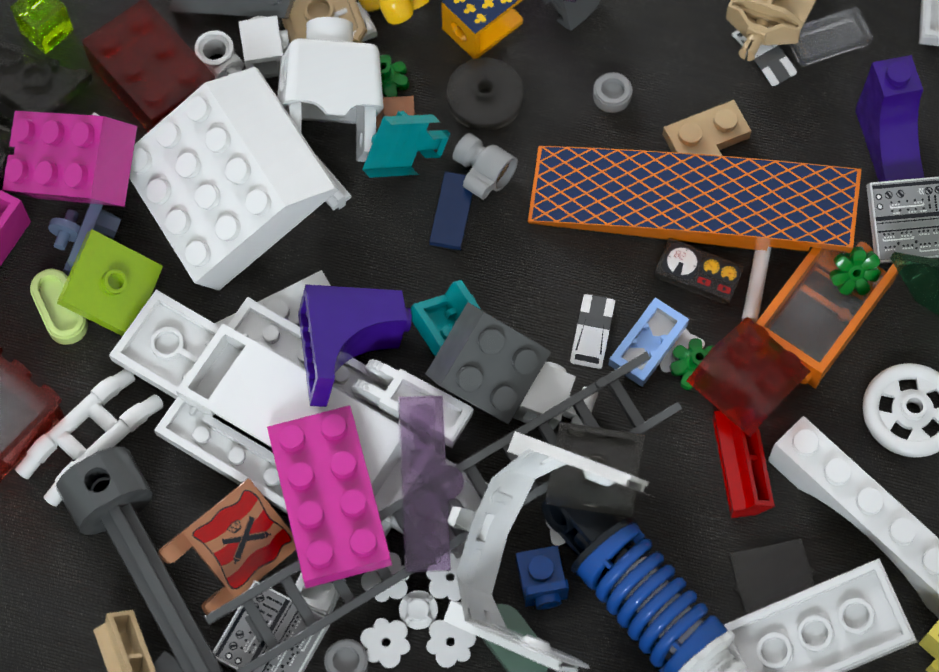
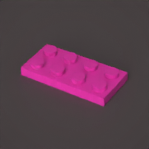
(328, 497)

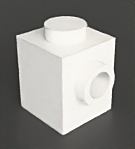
(263, 44)

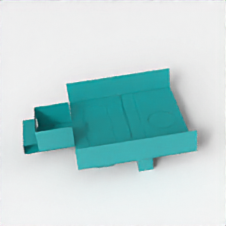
(398, 143)

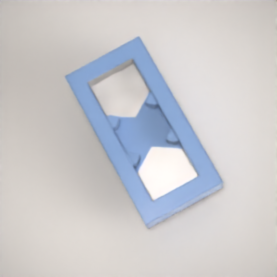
(654, 333)

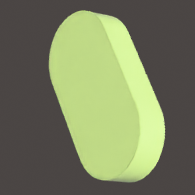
(61, 323)

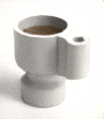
(490, 165)

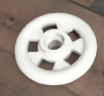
(880, 422)

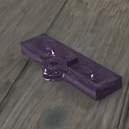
(425, 484)

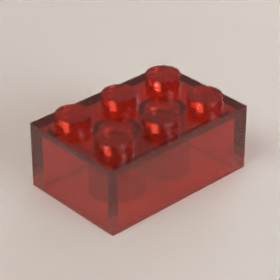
(145, 63)

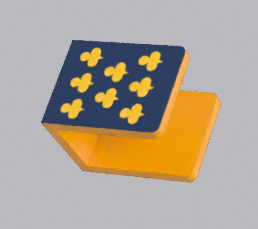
(479, 23)

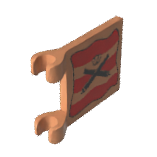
(236, 540)

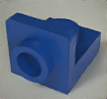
(542, 577)

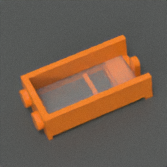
(815, 317)

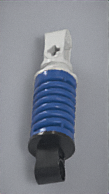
(642, 593)

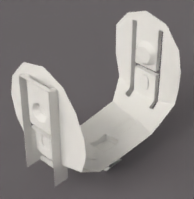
(488, 536)

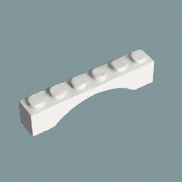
(835, 479)

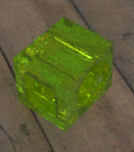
(42, 22)

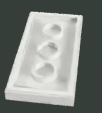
(825, 626)

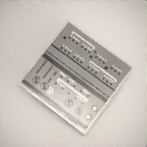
(904, 217)
(240, 646)

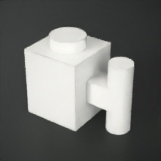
(548, 390)

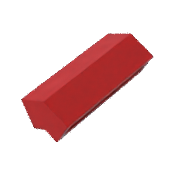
(742, 468)

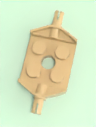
(768, 22)

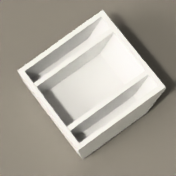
(228, 176)

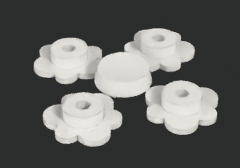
(418, 612)

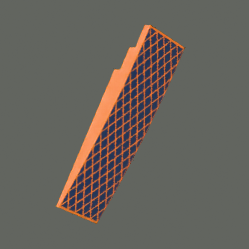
(696, 198)

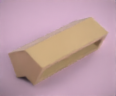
(123, 644)

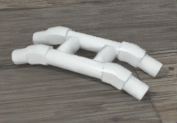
(90, 407)

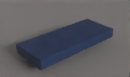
(451, 213)

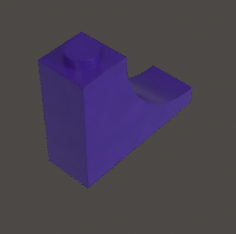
(890, 118)
(343, 324)

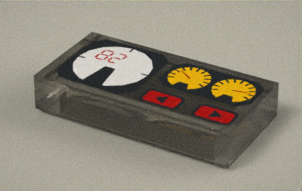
(698, 271)

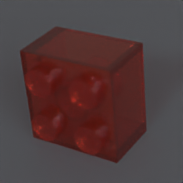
(748, 376)

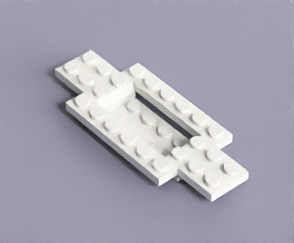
(253, 380)

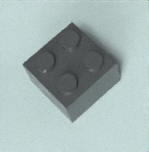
(487, 363)

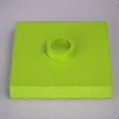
(109, 282)

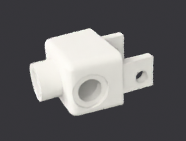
(332, 79)

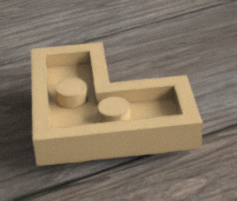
(708, 131)

